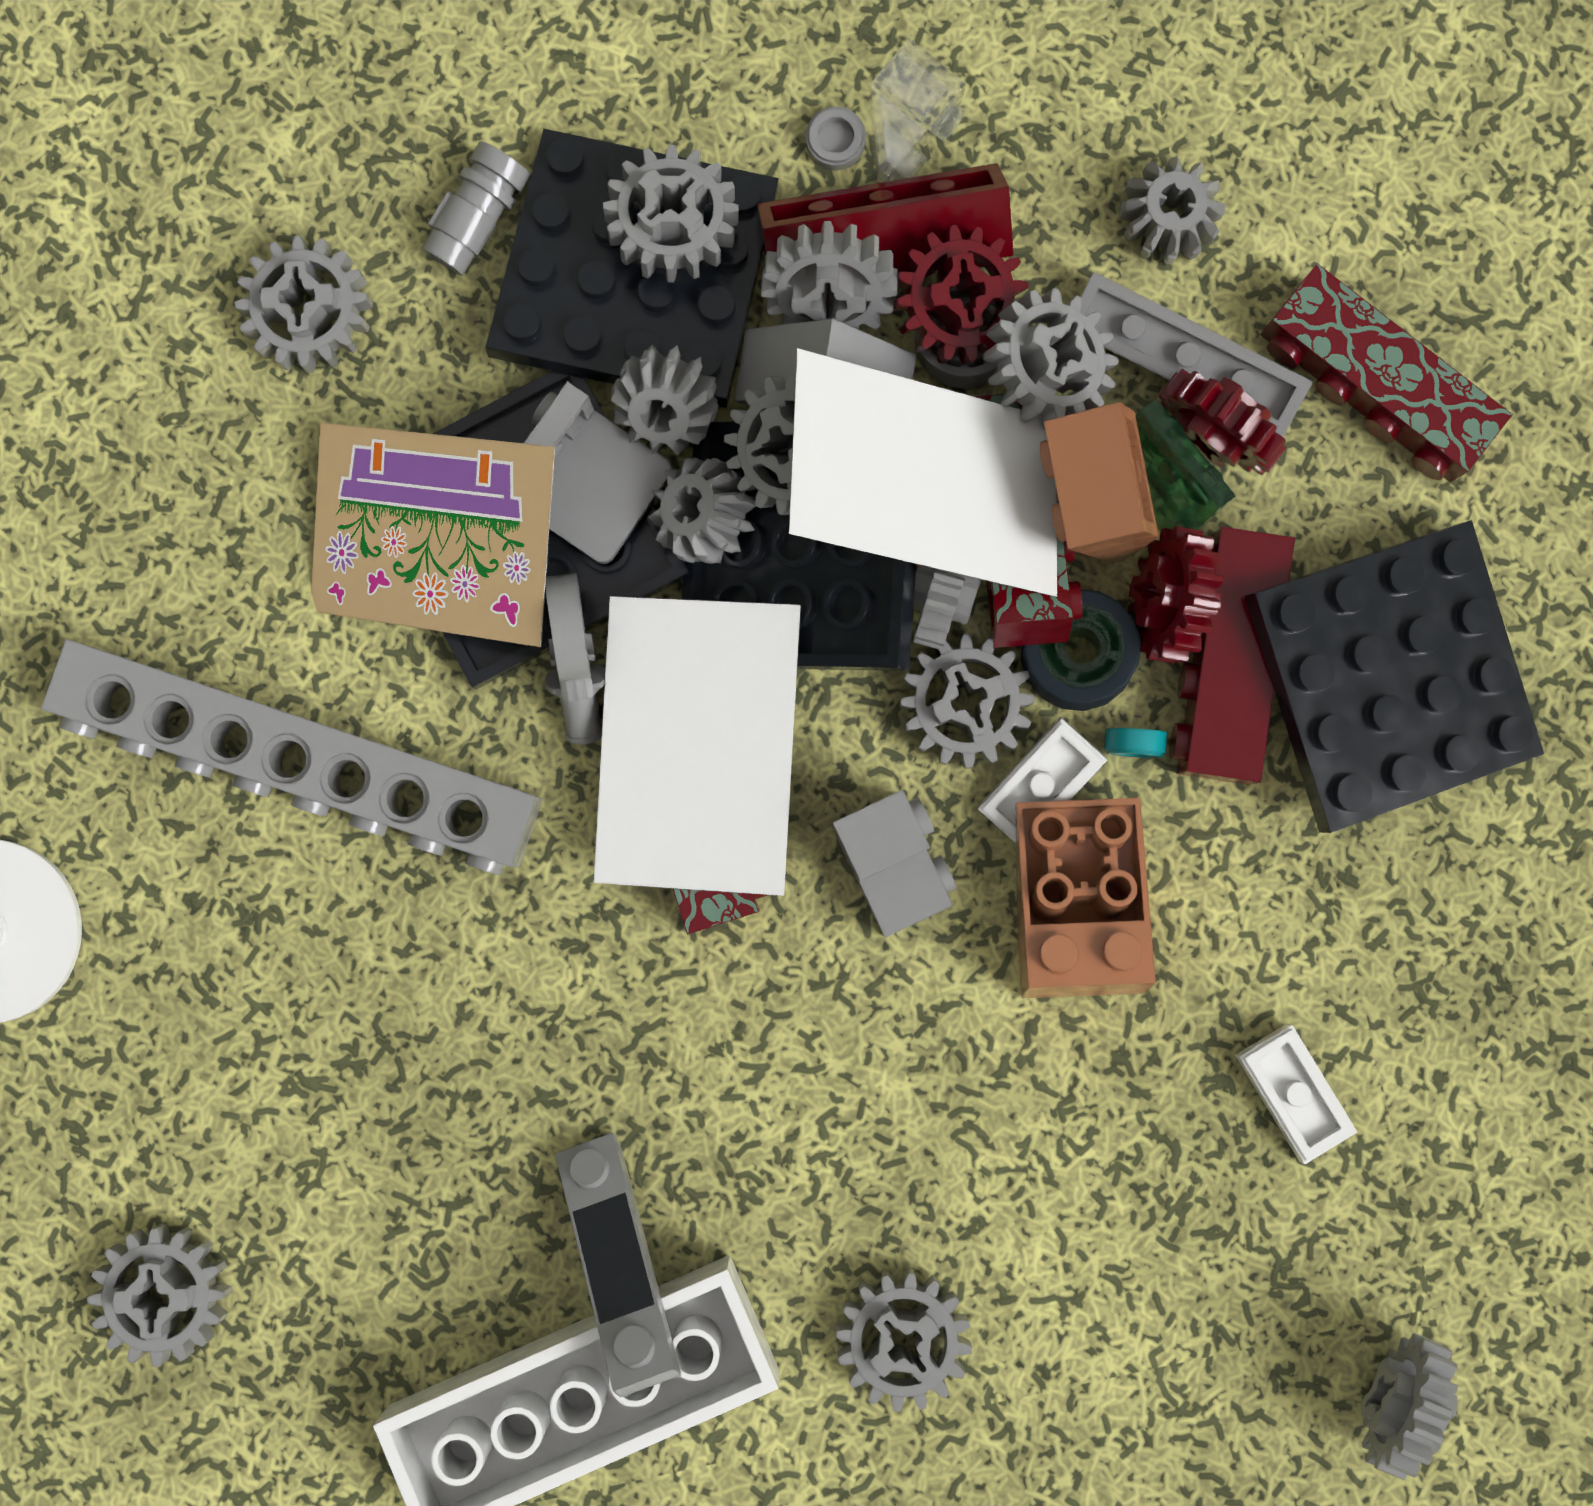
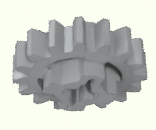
(671, 213)
(829, 278)
(282, 285)
(1050, 358)
(762, 433)
(941, 599)
(991, 690)
(141, 1318)
(924, 1320)
(1409, 1406)

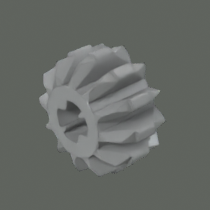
(1169, 230)
(664, 399)
(702, 511)

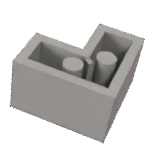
(773, 351)
(892, 862)

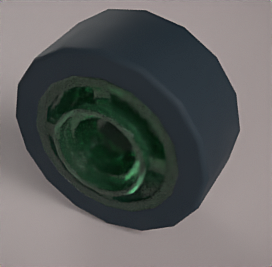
(1093, 683)

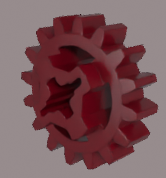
(956, 270)
(1223, 421)
(1176, 594)

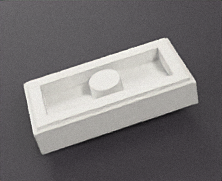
(1048, 772)
(1296, 1093)

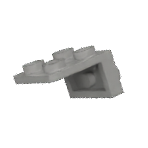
(598, 476)

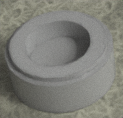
(835, 138)

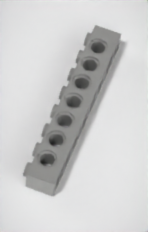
(90, 677)

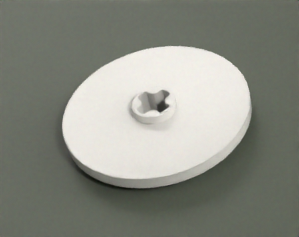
(36, 930)

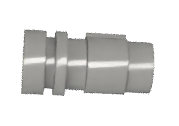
(470, 215)

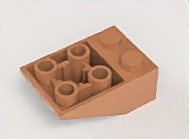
(1099, 482)
(1082, 899)

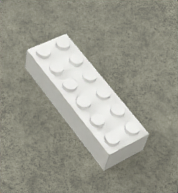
(552, 1407)

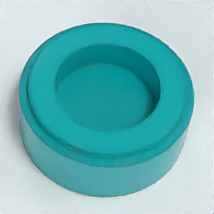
(1135, 742)

